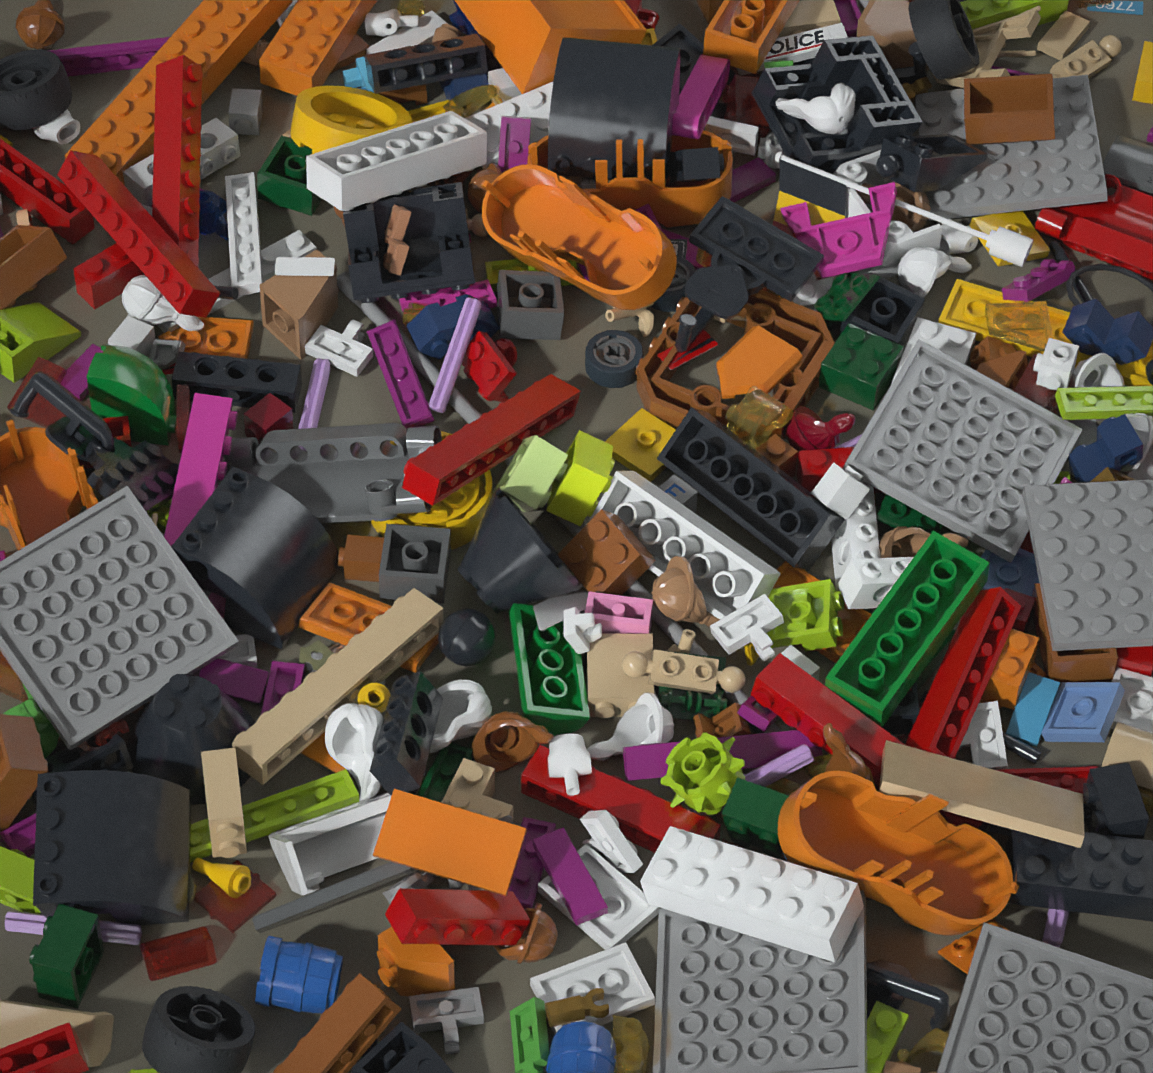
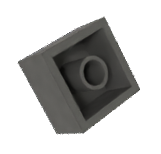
(529, 305)
(415, 559)

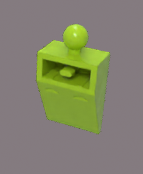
(30, 333)

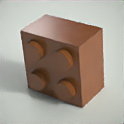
(606, 555)

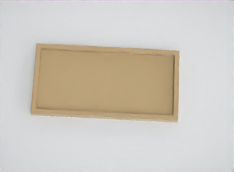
(984, 793)

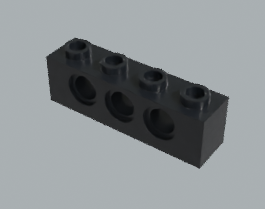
(426, 63)
(237, 378)
(406, 733)

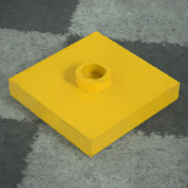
(1016, 222)
(640, 443)

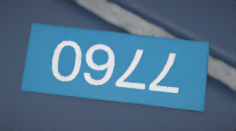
(1125, 7)

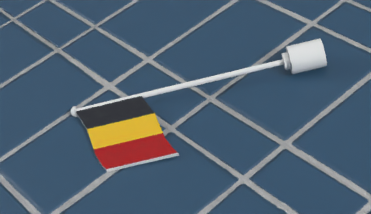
(827, 203)

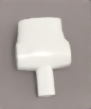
(388, 22)
(59, 130)
(956, 241)
(568, 760)

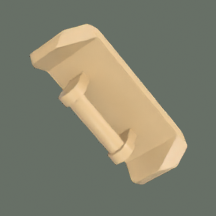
(25, 1020)

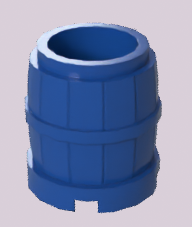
(298, 976)
(582, 1049)

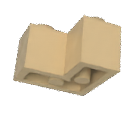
(473, 791)

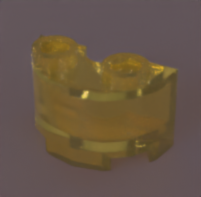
(757, 416)
(631, 1045)

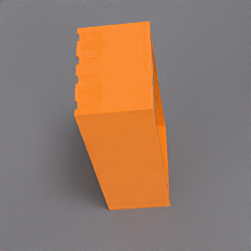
(529, 32)

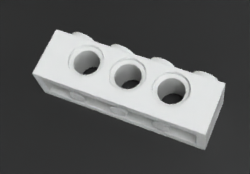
(218, 149)
(856, 536)
(869, 580)

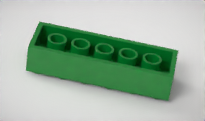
(908, 627)

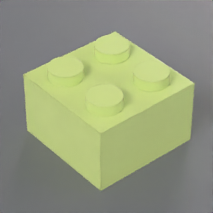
(532, 473)

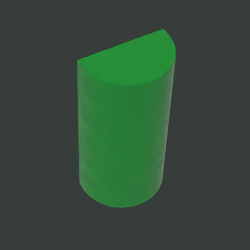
(548, 674)

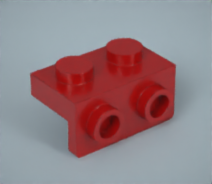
(488, 367)

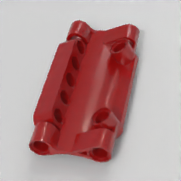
(1108, 230)

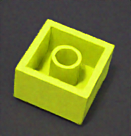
(583, 480)

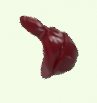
(811, 433)

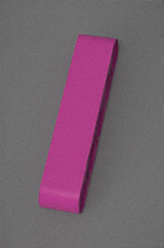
(700, 96)

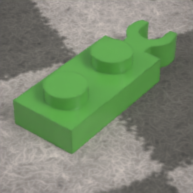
(529, 1036)

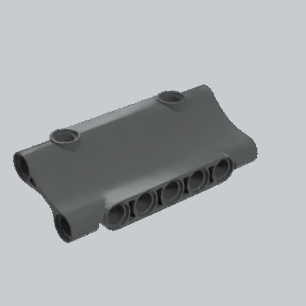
(342, 481)

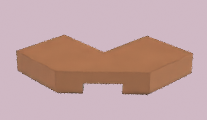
(394, 235)

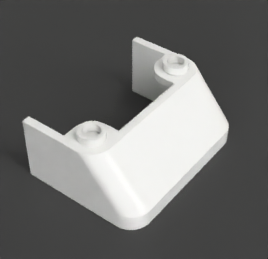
(900, 236)
(329, 843)

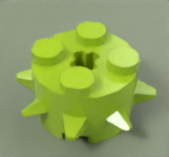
(702, 773)

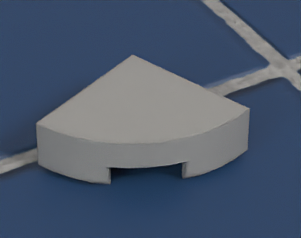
(165, 352)

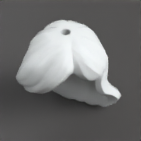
(823, 112)
(461, 713)
(351, 742)

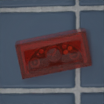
(178, 953)

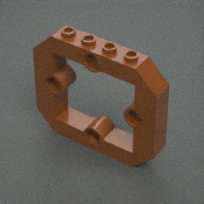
(783, 318)

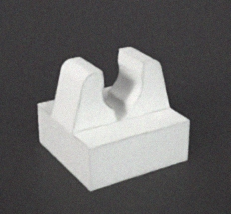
(580, 629)

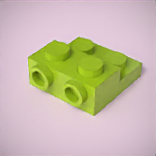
(808, 615)

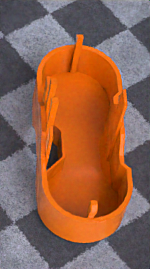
(671, 202)
(553, 220)
(38, 484)
(897, 852)

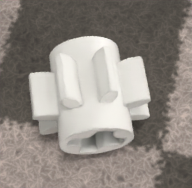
(768, 150)

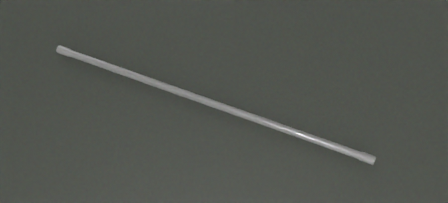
(470, 414)

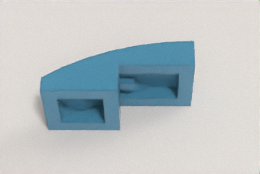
(1033, 709)

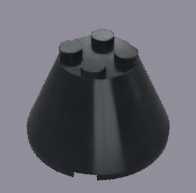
(513, 560)
(180, 724)

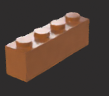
(343, 1030)

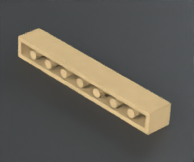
(366, 659)

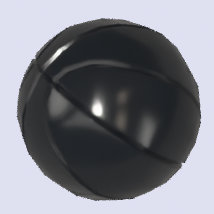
(466, 637)

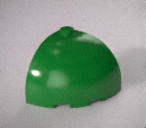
(132, 386)

